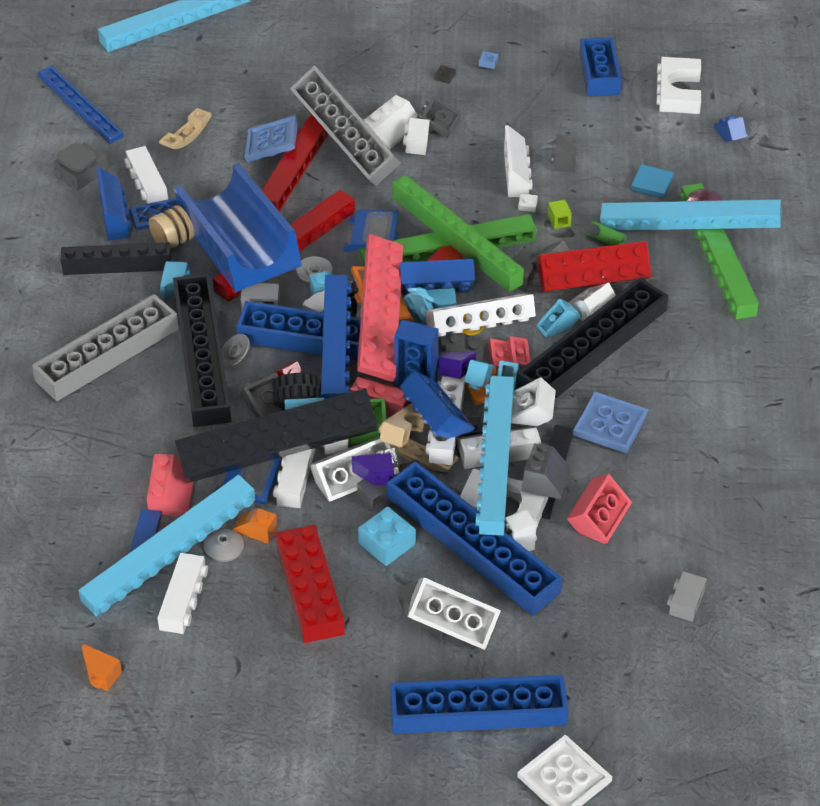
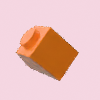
(257, 525)
(101, 668)

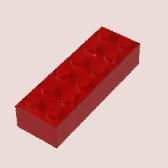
(593, 266)
(309, 584)

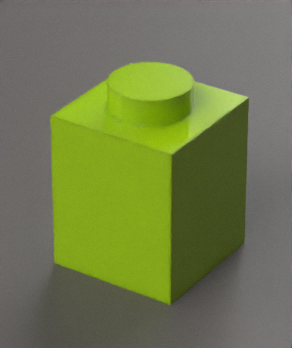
(559, 214)

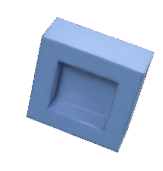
(488, 60)

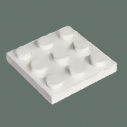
(564, 775)

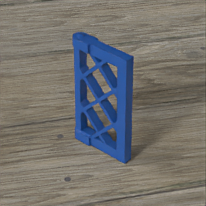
(149, 207)

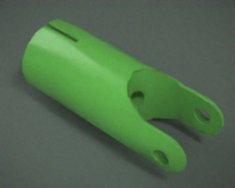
(608, 235)

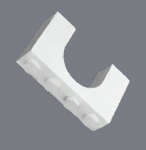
(672, 98)
(528, 501)

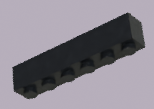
(115, 258)

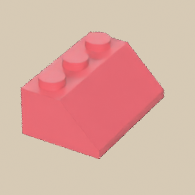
(376, 390)
(168, 486)
(599, 509)

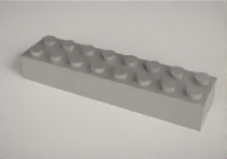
(345, 125)
(105, 347)

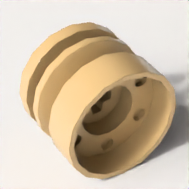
(172, 227)

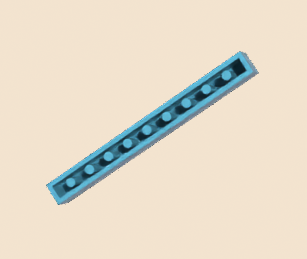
(160, 21)
(692, 215)
(496, 457)
(166, 545)

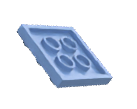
(271, 138)
(610, 422)

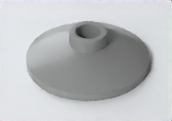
(313, 265)
(235, 350)
(223, 551)

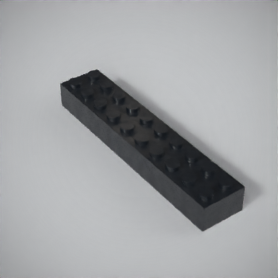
(596, 337)
(202, 350)
(276, 435)

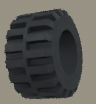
(295, 387)

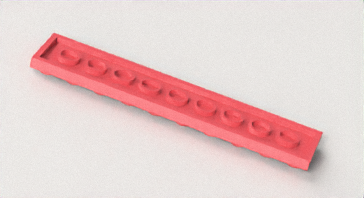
(380, 308)

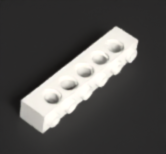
(524, 309)
(440, 448)

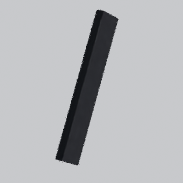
(561, 441)

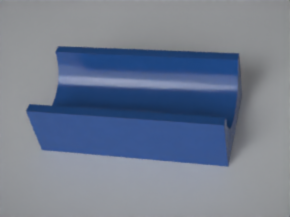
(242, 232)

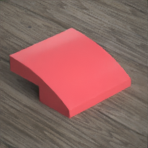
(513, 350)

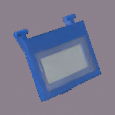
(373, 222)
(258, 476)

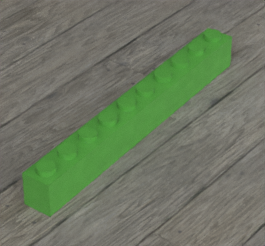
(499, 232)
(457, 233)
(725, 266)

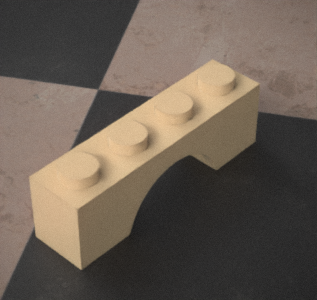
(398, 427)

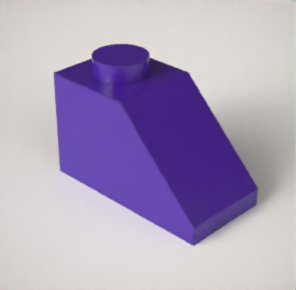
(455, 363)
(374, 468)

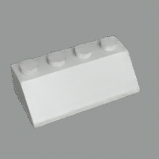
(390, 120)
(516, 163)
(520, 446)
(335, 472)
(452, 613)

